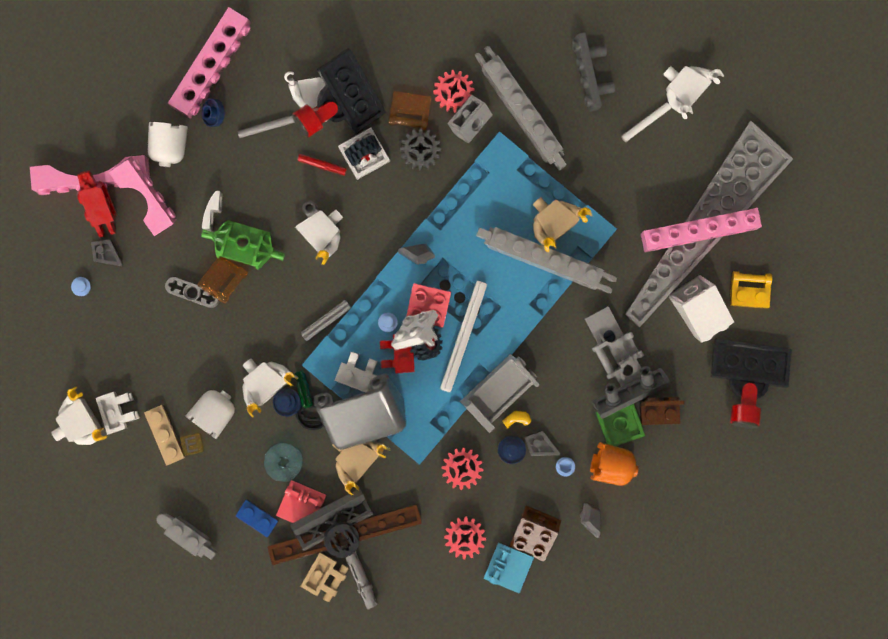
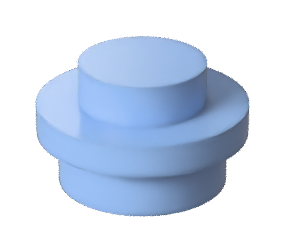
(81, 286)
(387, 322)
(565, 466)

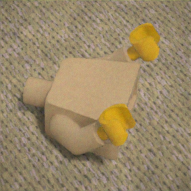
(556, 220)
(356, 460)

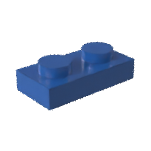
(257, 518)

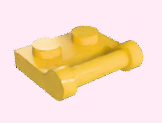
(750, 296)

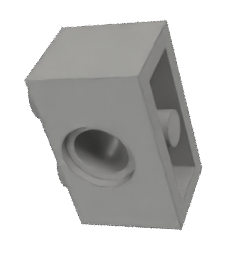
(470, 119)

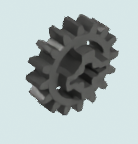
(413, 149)

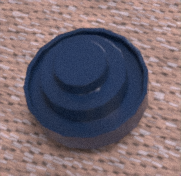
(213, 112)
(287, 402)
(511, 450)

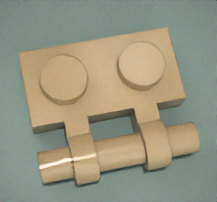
(318, 574)

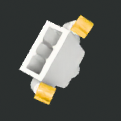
(263, 383)
(77, 421)

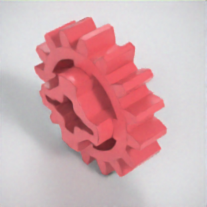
(446, 88)
(457, 480)
(471, 544)

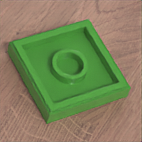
(621, 426)

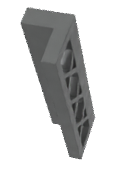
(326, 514)

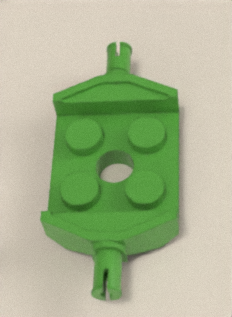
(255, 253)

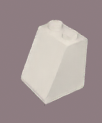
(701, 308)

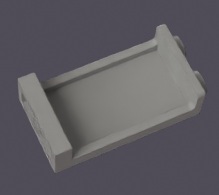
(499, 391)

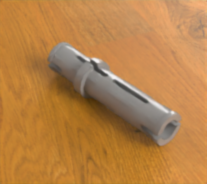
(363, 584)

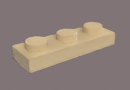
(164, 435)

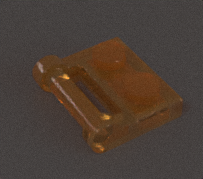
(410, 104)
(217, 275)

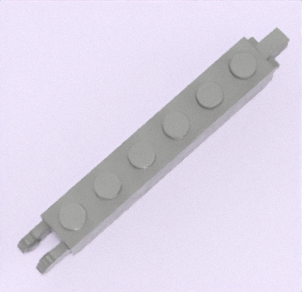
(522, 109)
(549, 261)

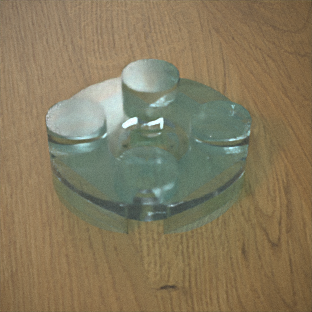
(293, 467)

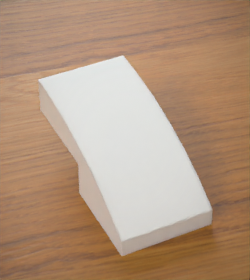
(213, 205)

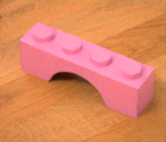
(130, 175)

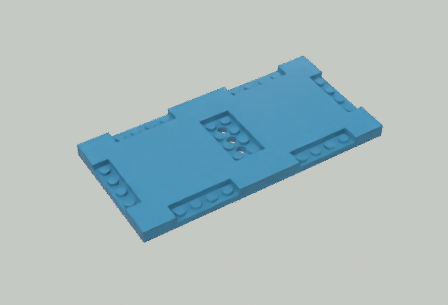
(491, 194)

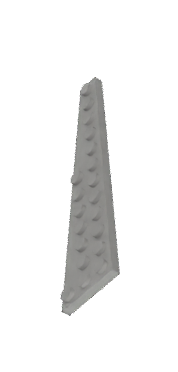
(734, 188)

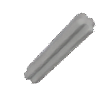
(325, 320)

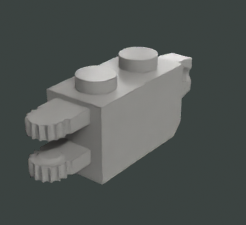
(186, 535)

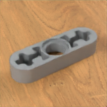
(177, 292)

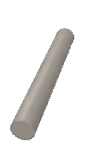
(265, 126)

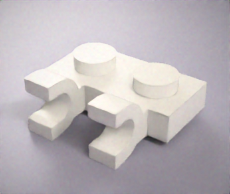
(355, 377)
(111, 411)

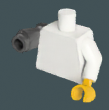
(320, 230)

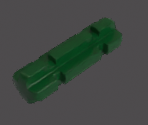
(303, 389)

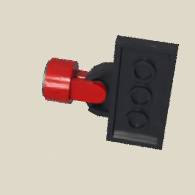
(344, 97)
(750, 372)

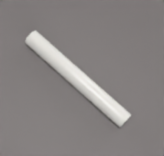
(647, 121)

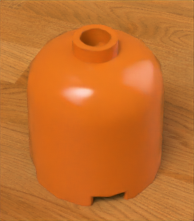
(613, 465)

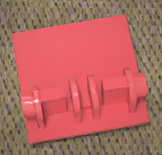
(427, 299)
(299, 502)

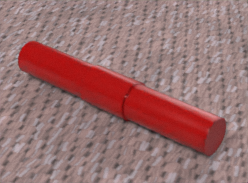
(322, 164)

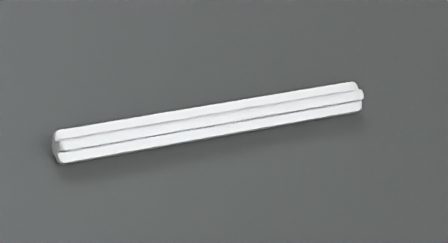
(463, 336)

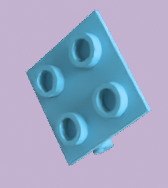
(508, 568)

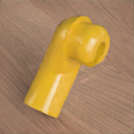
(517, 416)

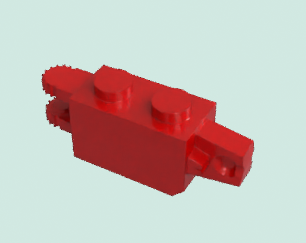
(96, 203)

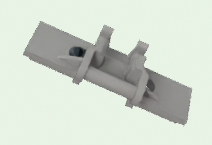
(608, 333)

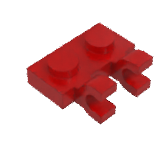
(403, 358)

